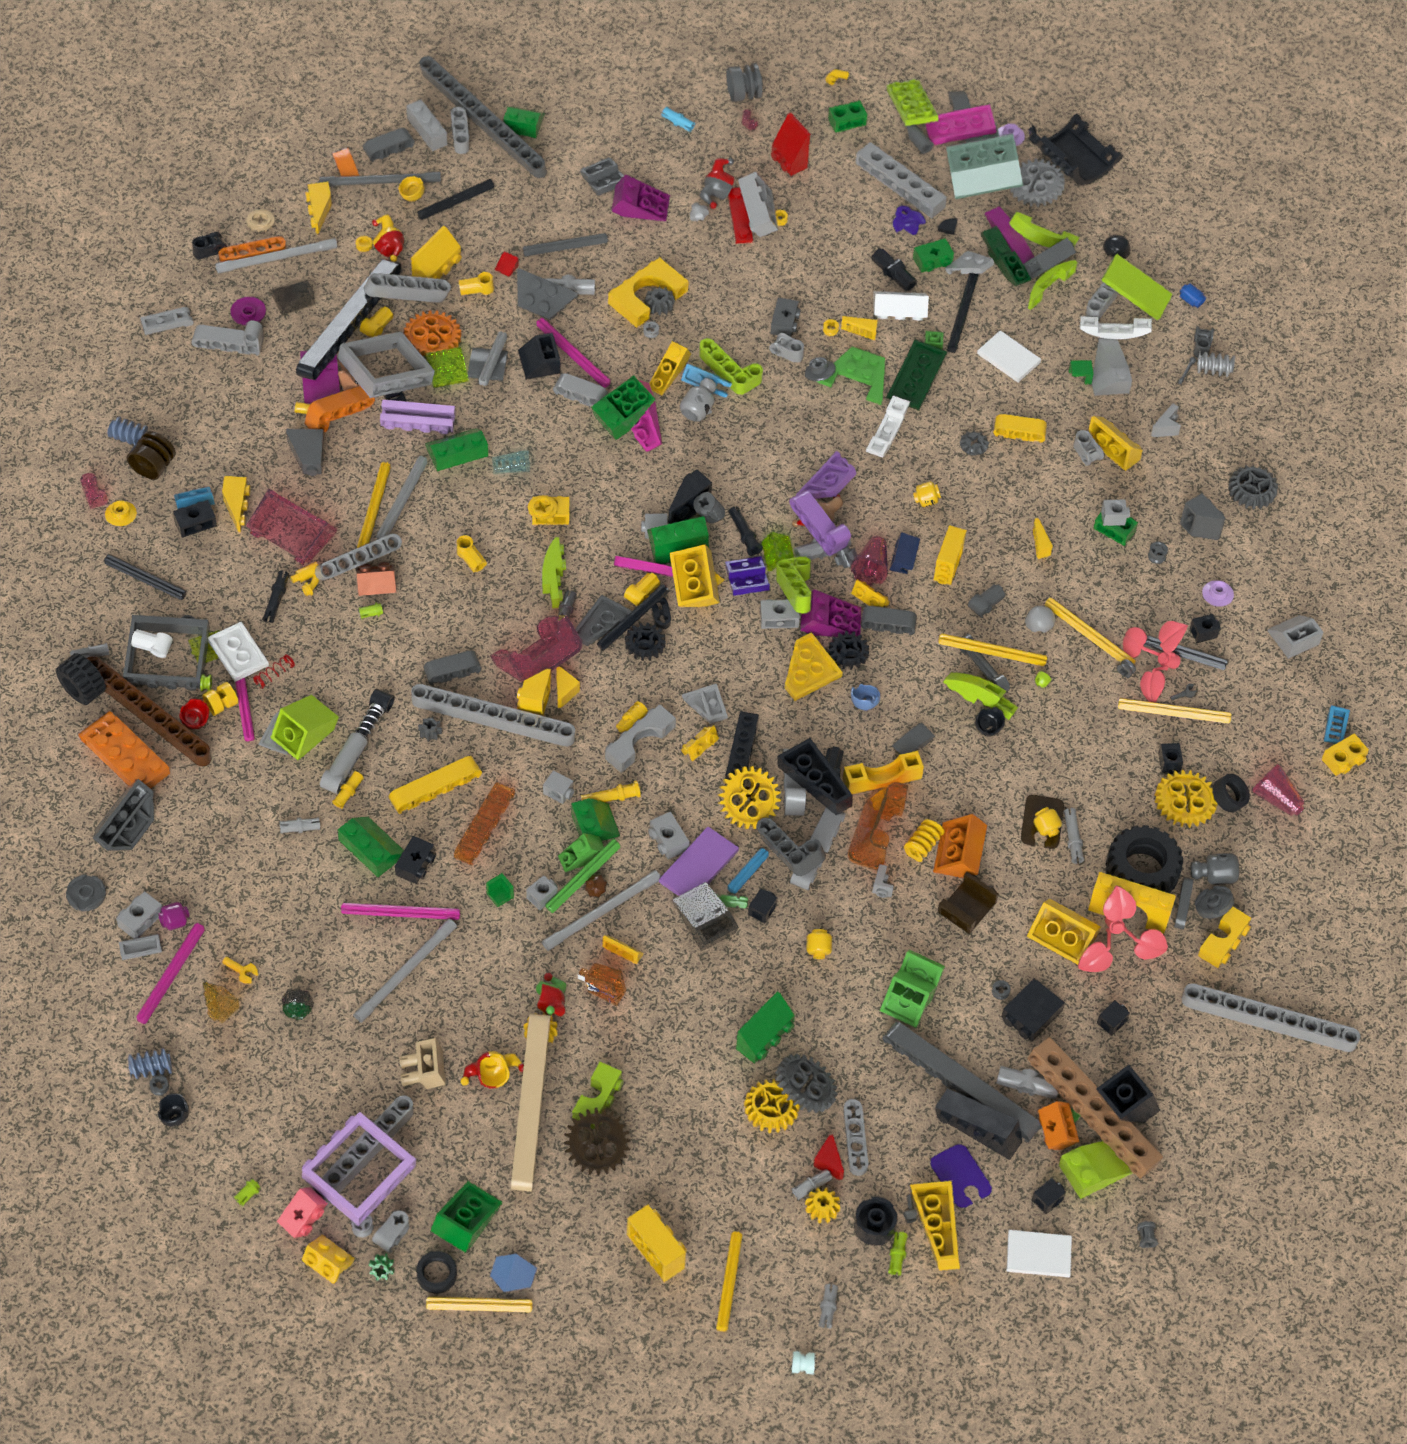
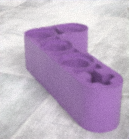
(819, 524)

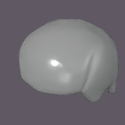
(1040, 619)

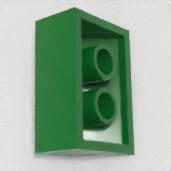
(457, 449)
(677, 537)
(370, 844)
(765, 1028)

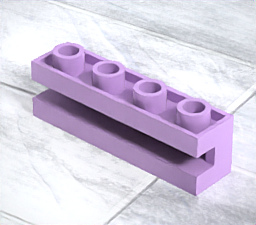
(417, 416)

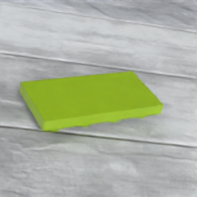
(912, 102)
(1137, 287)

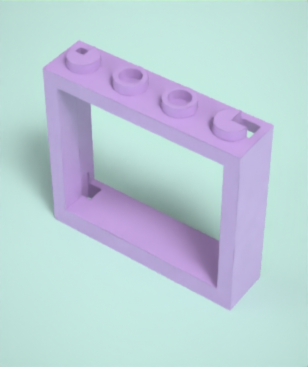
(381, 1192)

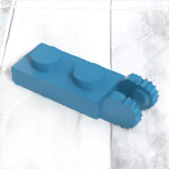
(694, 375)

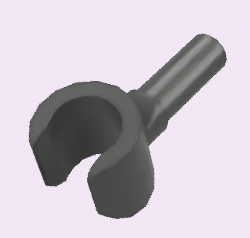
(1187, 692)
(910, 1215)

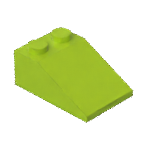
(1092, 1168)

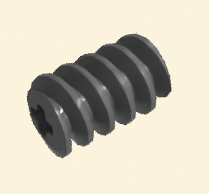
(709, 507)

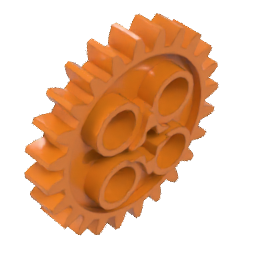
(433, 332)

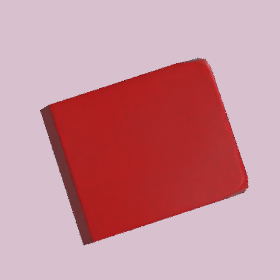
(507, 264)

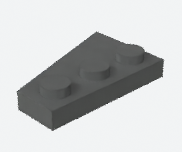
(601, 619)

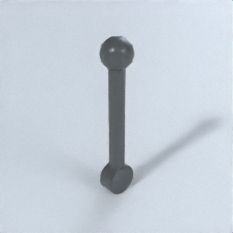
(1192, 360)

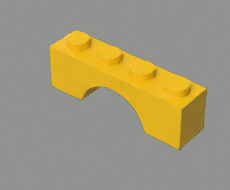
(904, 769)

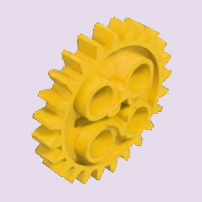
(735, 787)
(1168, 799)

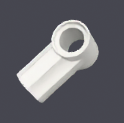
(156, 644)

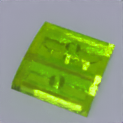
(448, 367)

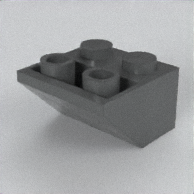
(1202, 518)

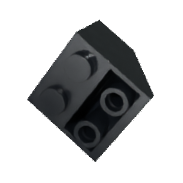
(540, 357)

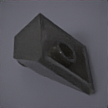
(293, 296)

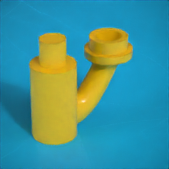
(304, 574)

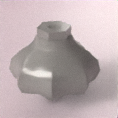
(698, 212)

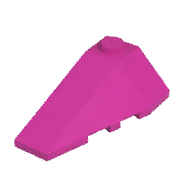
(647, 428)

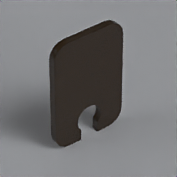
(1032, 805)

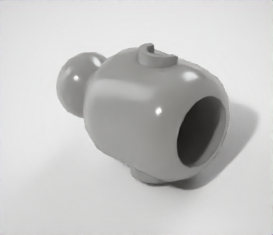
(698, 401)

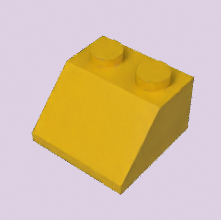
(535, 693)

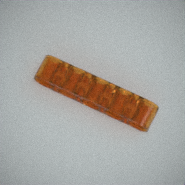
(483, 823)

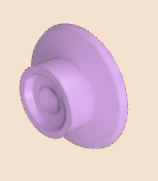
(1012, 128)
(1218, 598)

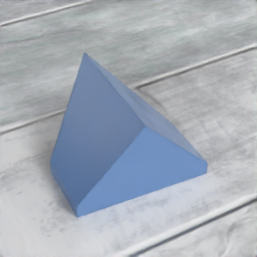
(512, 1272)

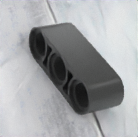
(388, 143)
(889, 620)
(452, 666)

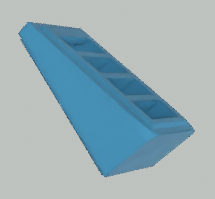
(1340, 712)

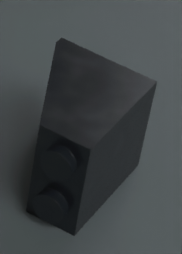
(1129, 1096)

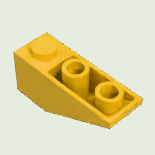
(320, 203)
(669, 368)
(234, 496)

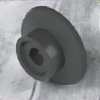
(819, 369)

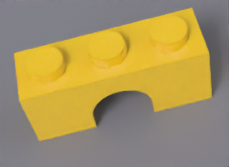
(1216, 949)

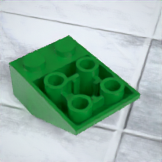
(623, 407)

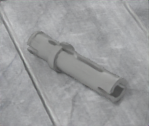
(1075, 843)

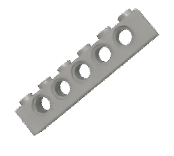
(901, 180)

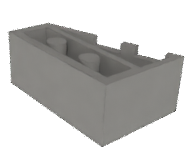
(759, 204)

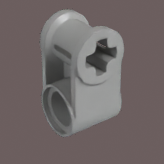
(788, 348)
(1087, 447)
(390, 1233)

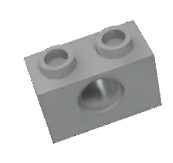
(778, 614)
(668, 826)
(137, 925)

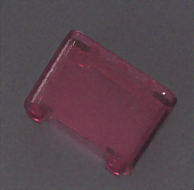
(290, 527)
(557, 645)

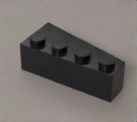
(812, 771)
(980, 1122)

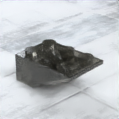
(705, 916)

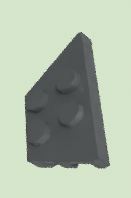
(541, 295)

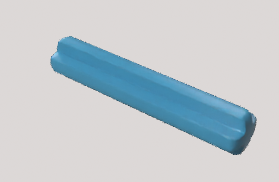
(748, 870)

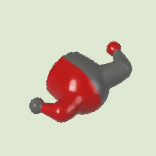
(717, 182)

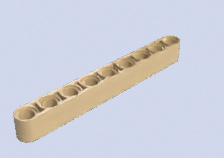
(530, 1102)

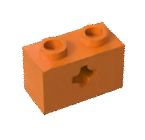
(1058, 1126)

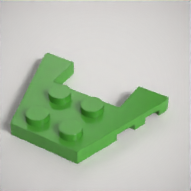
(863, 368)

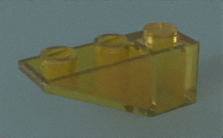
(219, 1002)

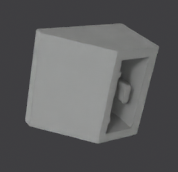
(1296, 635)

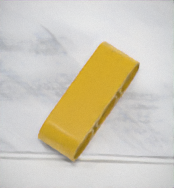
(1020, 427)

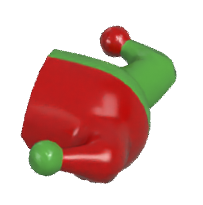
(551, 996)

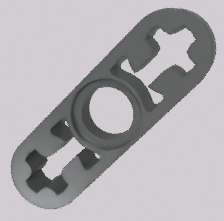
(1184, 901)

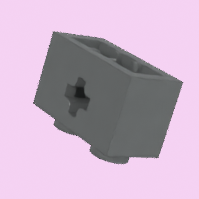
(784, 317)

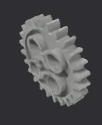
(1041, 177)

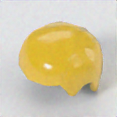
(411, 188)

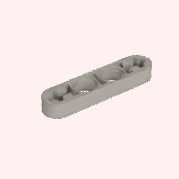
(858, 1137)

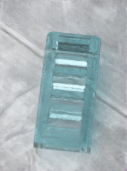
(512, 468)

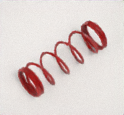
(256, 677)

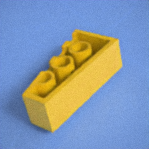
(937, 1214)

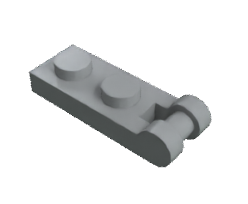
(166, 320)

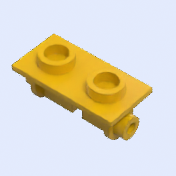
(868, 595)
(703, 741)

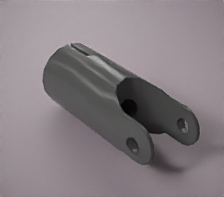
(919, 139)

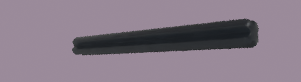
(962, 312)

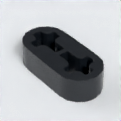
(656, 613)

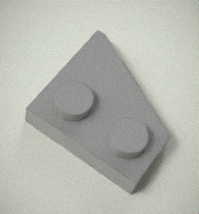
(707, 703)

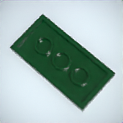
(917, 374)

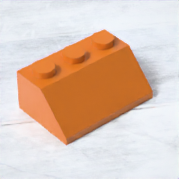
(960, 846)

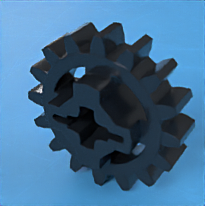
(645, 641)
(849, 651)

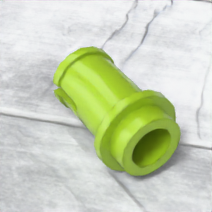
(372, 610)
(247, 1192)

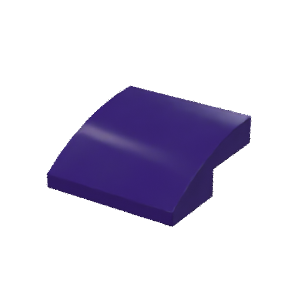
(747, 575)

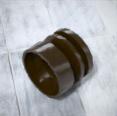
(151, 455)

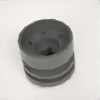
(744, 82)

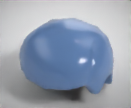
(865, 691)

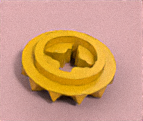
(545, 502)

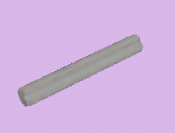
(492, 358)

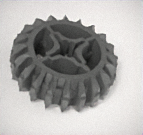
(1250, 491)

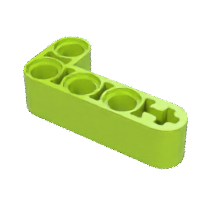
(725, 367)
(791, 578)

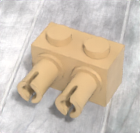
(430, 1065)

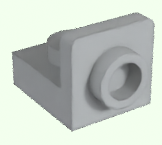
(880, 886)

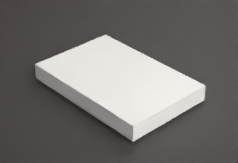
(1009, 356)
(238, 651)
(1039, 1253)

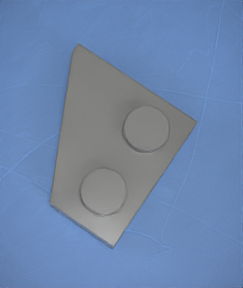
(970, 263)

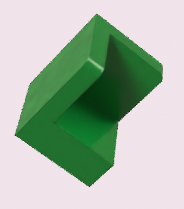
(1083, 369)
(499, 890)

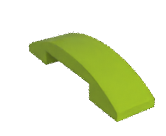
(1037, 234)
(1060, 271)

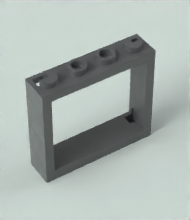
(170, 625)

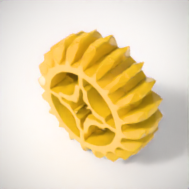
(760, 1114)

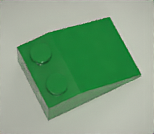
(465, 1216)

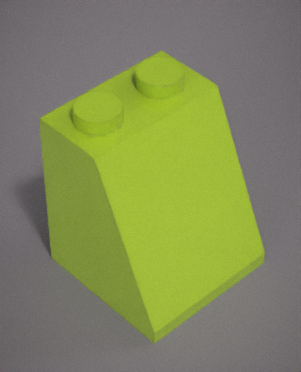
(303, 726)

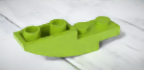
(552, 571)
(977, 688)

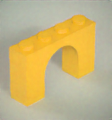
(655, 274)
(1153, 901)

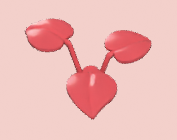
(1170, 636)
(1119, 906)

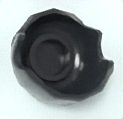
(1117, 245)
(988, 718)
(173, 1105)

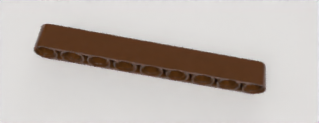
(154, 716)

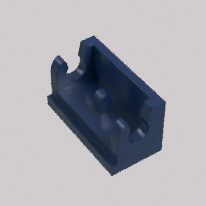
(904, 553)

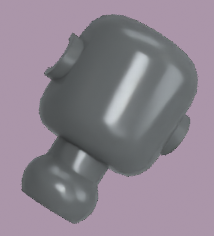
(1218, 869)

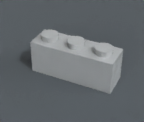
(426, 125)

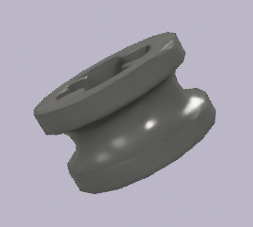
(1126, 668)
(995, 992)
(162, 1080)

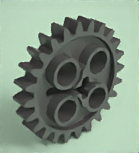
(793, 1075)

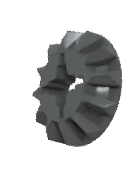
(977, 448)

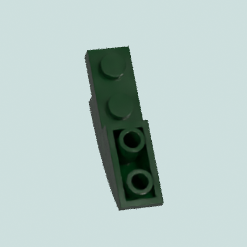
(1004, 258)

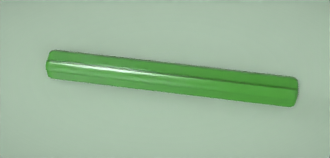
(582, 876)

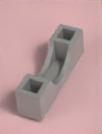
(656, 723)

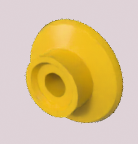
(120, 518)

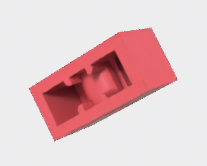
(302, 1212)

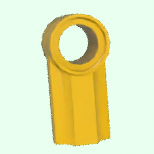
(482, 283)
(374, 326)
(470, 554)
(638, 593)

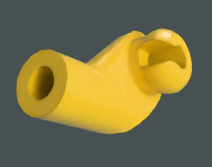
(833, 76)

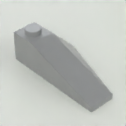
(1110, 369)

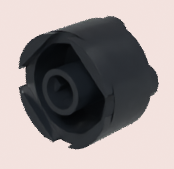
(874, 1210)

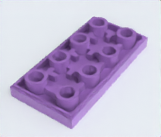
(699, 862)

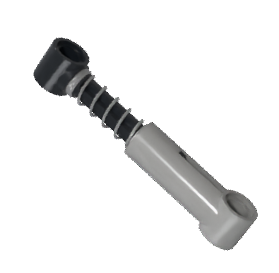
(336, 776)

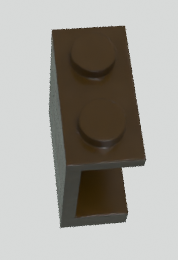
(968, 903)

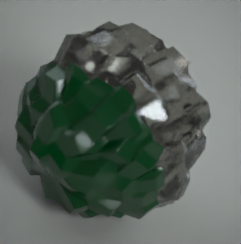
(297, 1003)

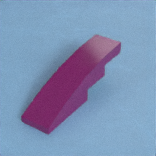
(1015, 241)

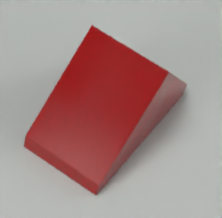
(829, 1159)

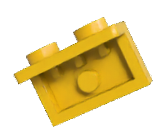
(327, 1258)

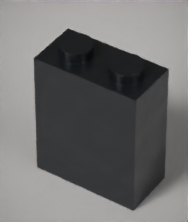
(1032, 1010)

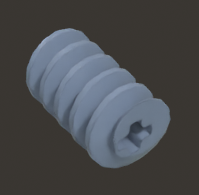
(126, 432)
(151, 1064)

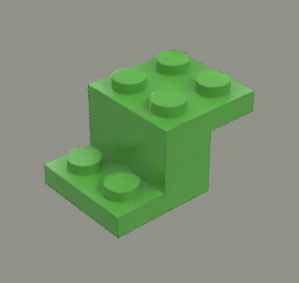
(912, 988)

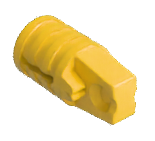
(636, 712)

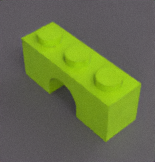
(607, 1081)

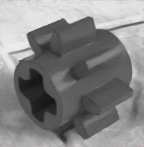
(845, 557)
(430, 729)

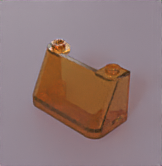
(869, 843)

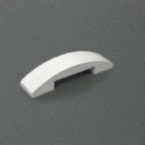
(1115, 331)
(889, 427)

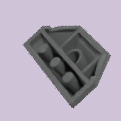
(126, 819)

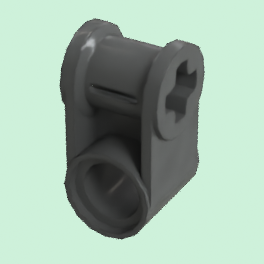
(1202, 341)

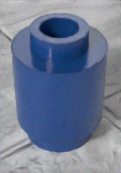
(1192, 295)

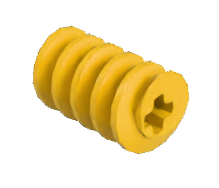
(923, 839)

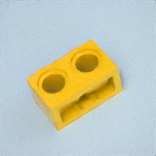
(1343, 752)

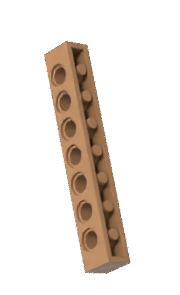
(1096, 1119)

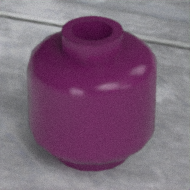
(173, 916)

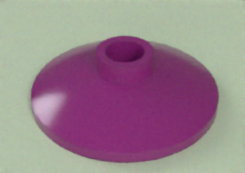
(247, 305)

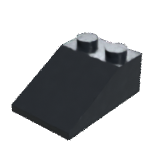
(691, 487)

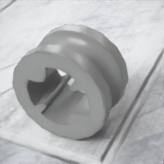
(651, 334)

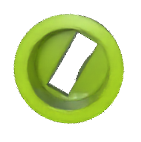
(1042, 679)

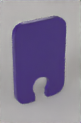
(960, 1168)

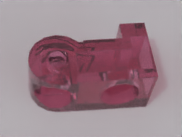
(90, 489)

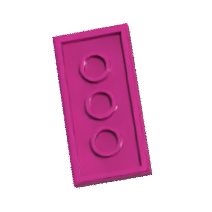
(961, 125)

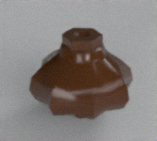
(595, 886)

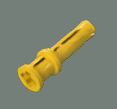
(620, 792)

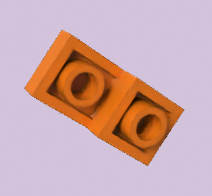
(345, 163)

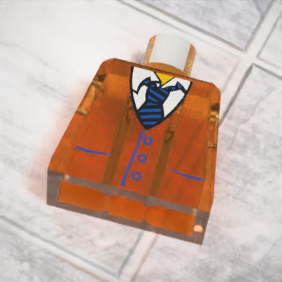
(604, 982)

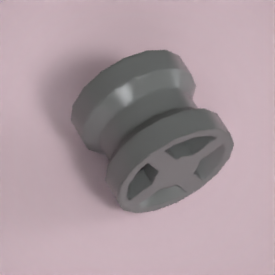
(1155, 548)

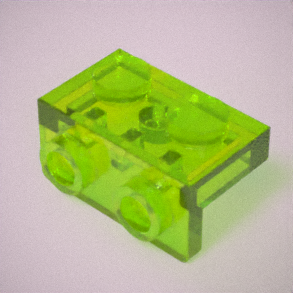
(776, 548)

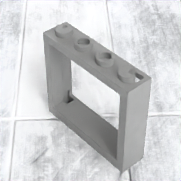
(381, 386)

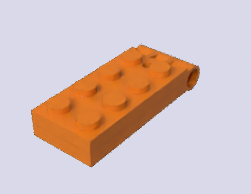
(124, 751)

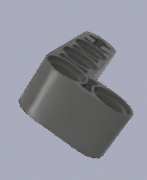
(798, 859)

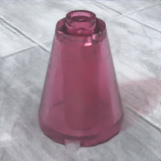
(871, 562)
(1279, 791)

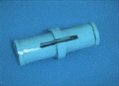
(678, 119)

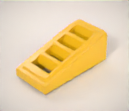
(860, 326)
(1042, 542)

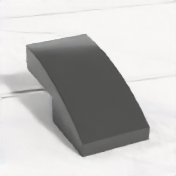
(959, 100)
(914, 739)

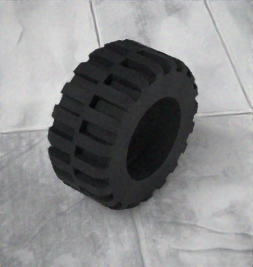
(1148, 842)

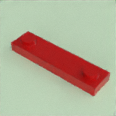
(739, 217)

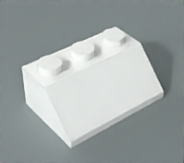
(900, 305)

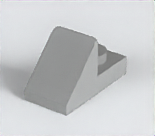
(1167, 423)

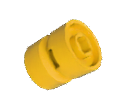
(214, 701)

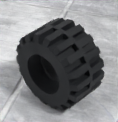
(80, 679)

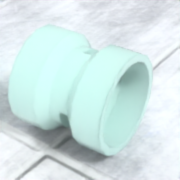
(803, 1362)

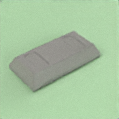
(140, 947)

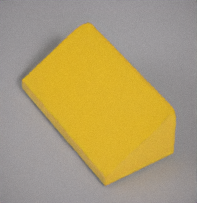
(622, 949)

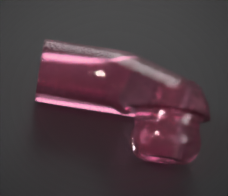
(747, 122)

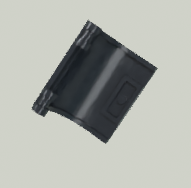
(1077, 151)

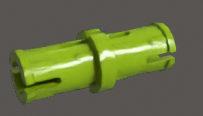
(897, 1253)

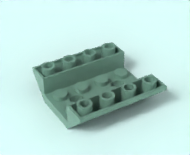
(985, 169)

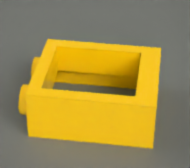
(950, 555)

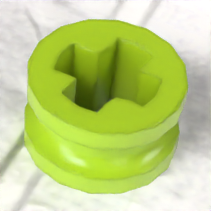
(205, 682)

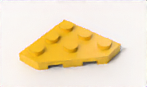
(810, 668)

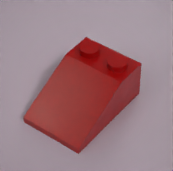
(791, 146)

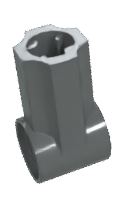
(983, 603)

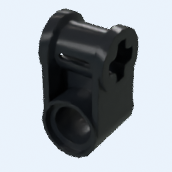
(207, 245)

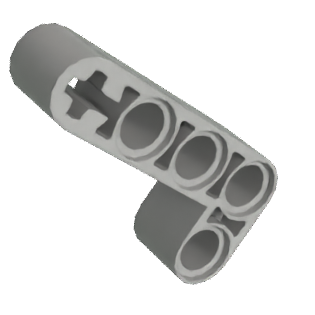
(230, 339)
(794, 796)

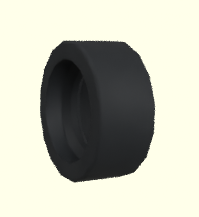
(1223, 798)
(440, 1287)

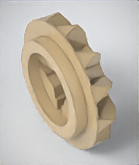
(255, 216)

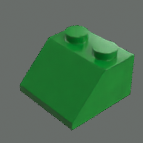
(523, 121)
(594, 818)

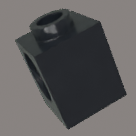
(1198, 628)
(1173, 752)
(763, 905)
(1113, 1017)
(1049, 1195)

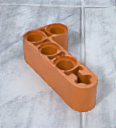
(336, 406)

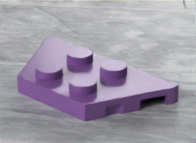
(830, 478)

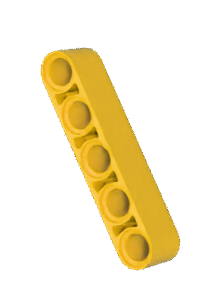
(434, 783)

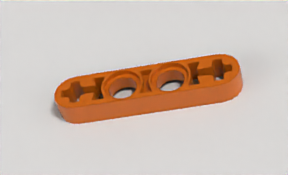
(251, 248)

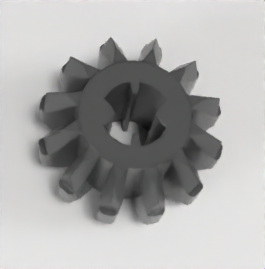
(659, 300)

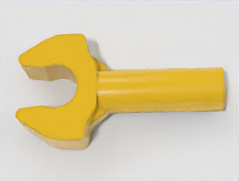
(242, 970)

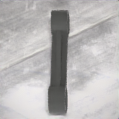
(986, 668)

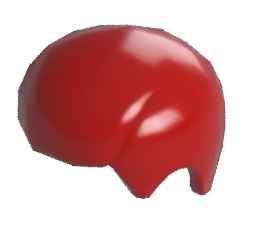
(191, 710)

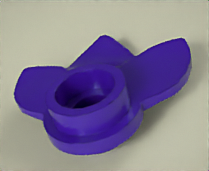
(909, 222)

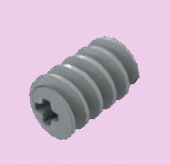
(1215, 364)

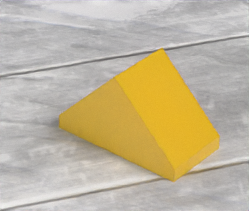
(566, 687)

